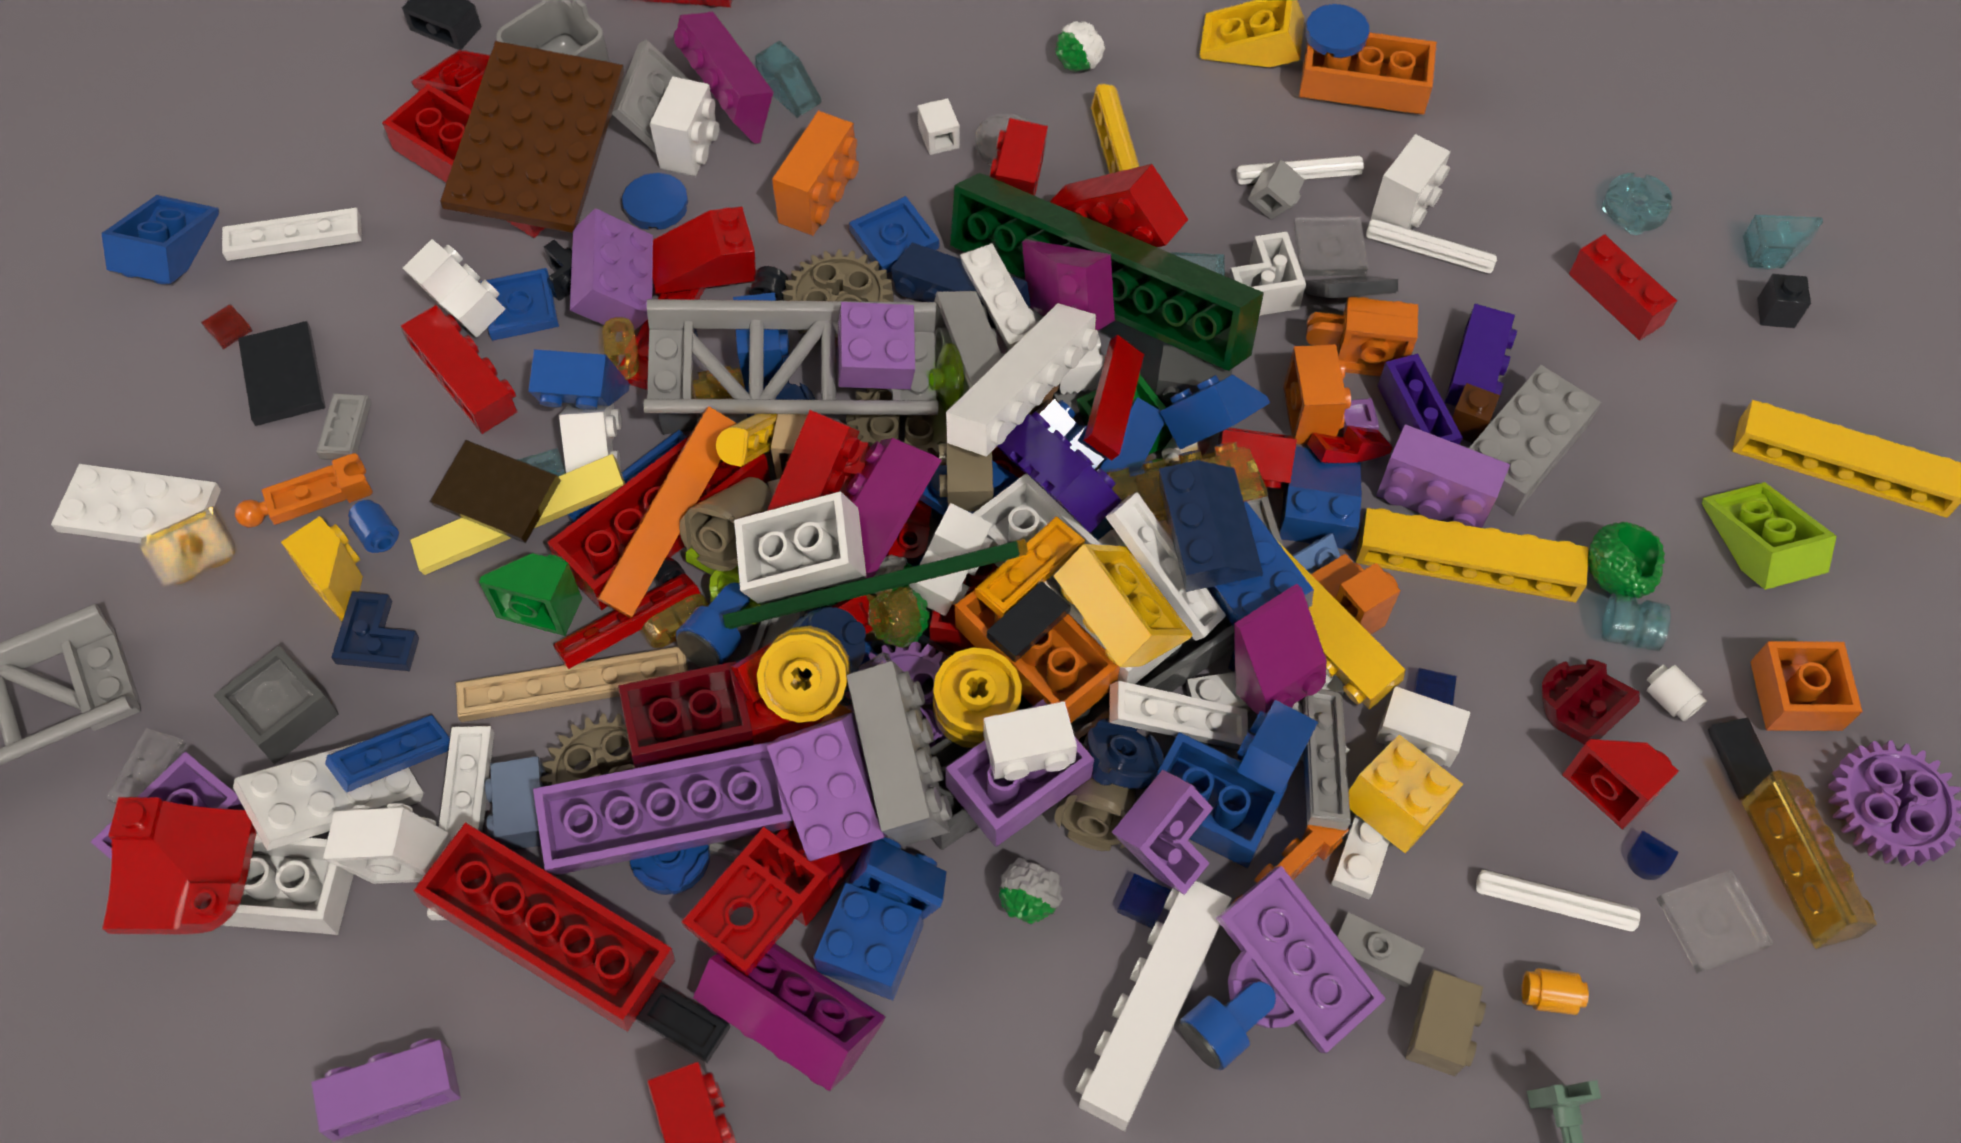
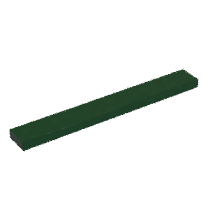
(876, 584)

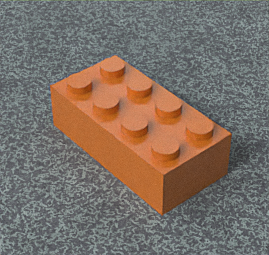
(1384, 75)
(1057, 669)

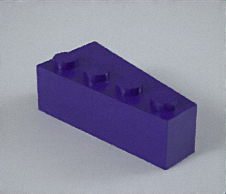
(1061, 471)

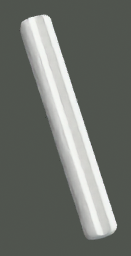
(1306, 168)
(1431, 246)
(1558, 900)

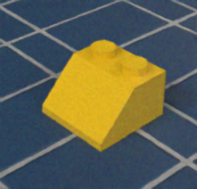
(326, 562)

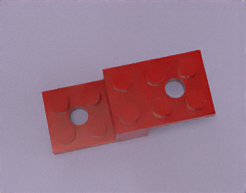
(776, 885)

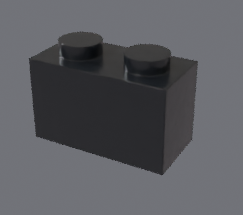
(443, 20)

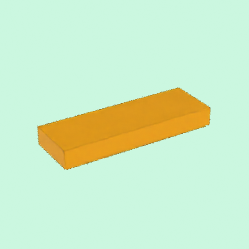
(1020, 575)

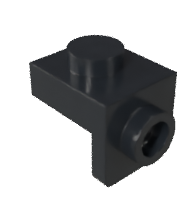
(561, 263)

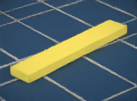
(467, 538)

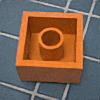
(1315, 392)
(1805, 686)

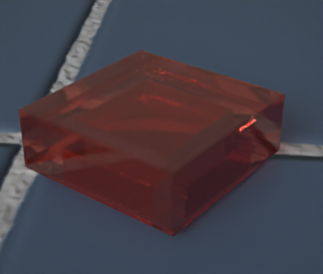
(226, 326)

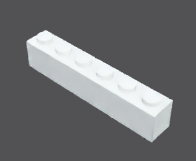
(1021, 379)
(1153, 1005)

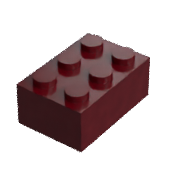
(685, 715)

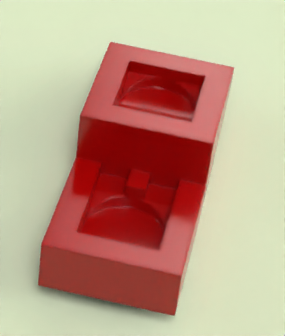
(1355, 446)

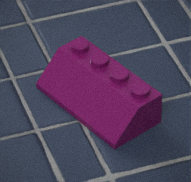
(727, 71)
(888, 494)
(792, 1013)

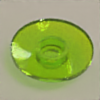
(948, 376)

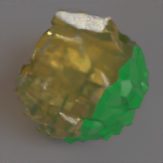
(898, 616)

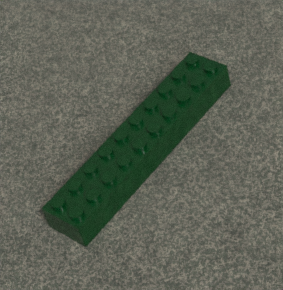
(1151, 287)

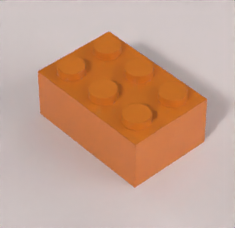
(815, 173)

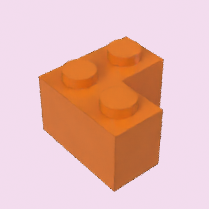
(1363, 593)

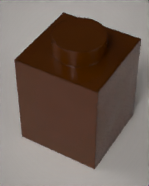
(1474, 411)

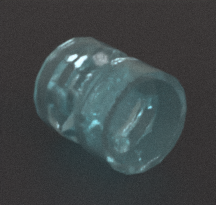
(1642, 623)

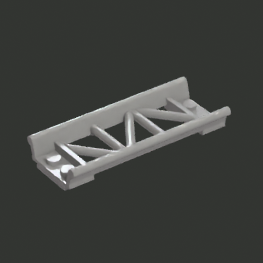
(674, 343)
(96, 668)

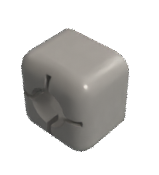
(557, 28)

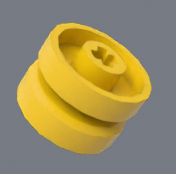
(973, 687)
(800, 697)

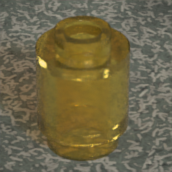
(709, 388)

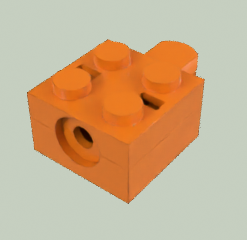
(1367, 333)

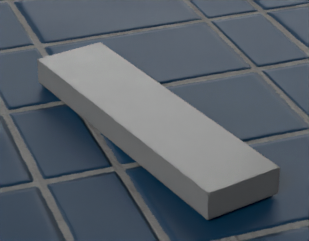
(1326, 762)

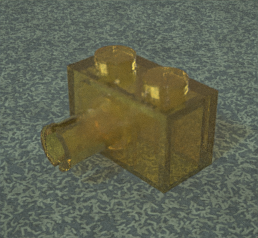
(188, 547)

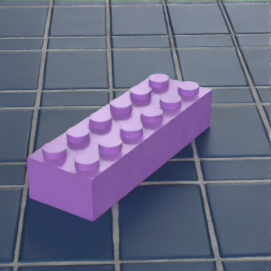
(659, 809)

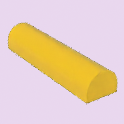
(1113, 129)
(746, 439)

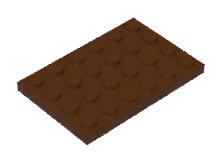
(533, 137)

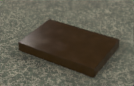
(495, 491)

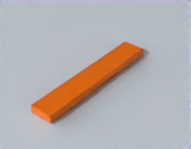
(662, 520)

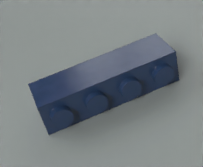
(925, 271)

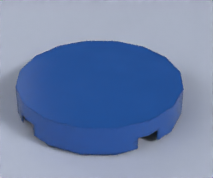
(1337, 30)
(655, 201)
(673, 870)

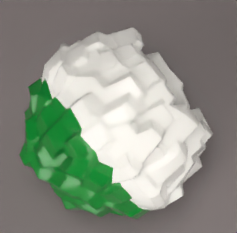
(1079, 46)

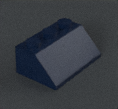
(1208, 524)

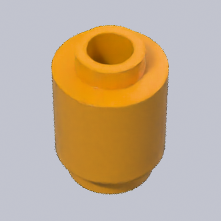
(1554, 991)

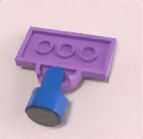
(1285, 974)

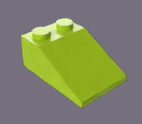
(1770, 535)

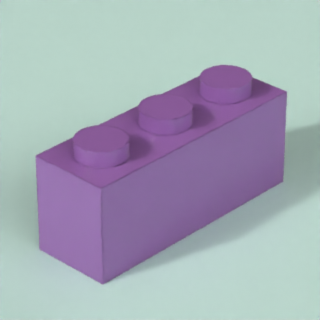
(385, 1089)

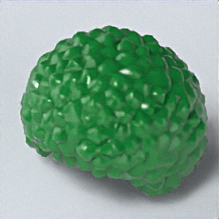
(1626, 559)

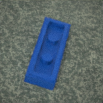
(388, 753)

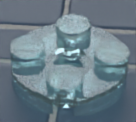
(1637, 217)

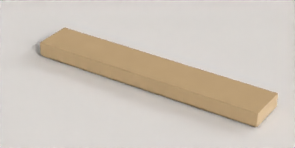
(561, 685)

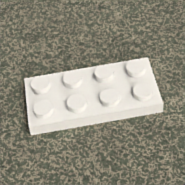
(128, 503)
(301, 797)

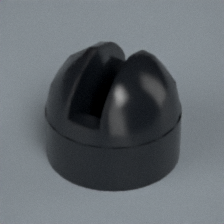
(668, 566)

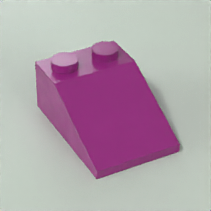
(1069, 278)
(1278, 653)

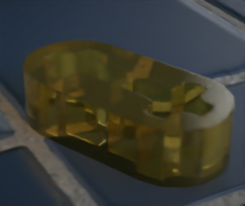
(627, 346)
(662, 627)

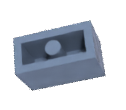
(513, 802)

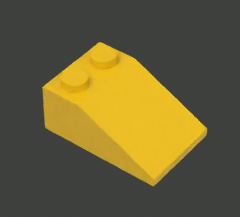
(1254, 33)

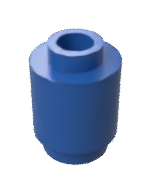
(372, 526)

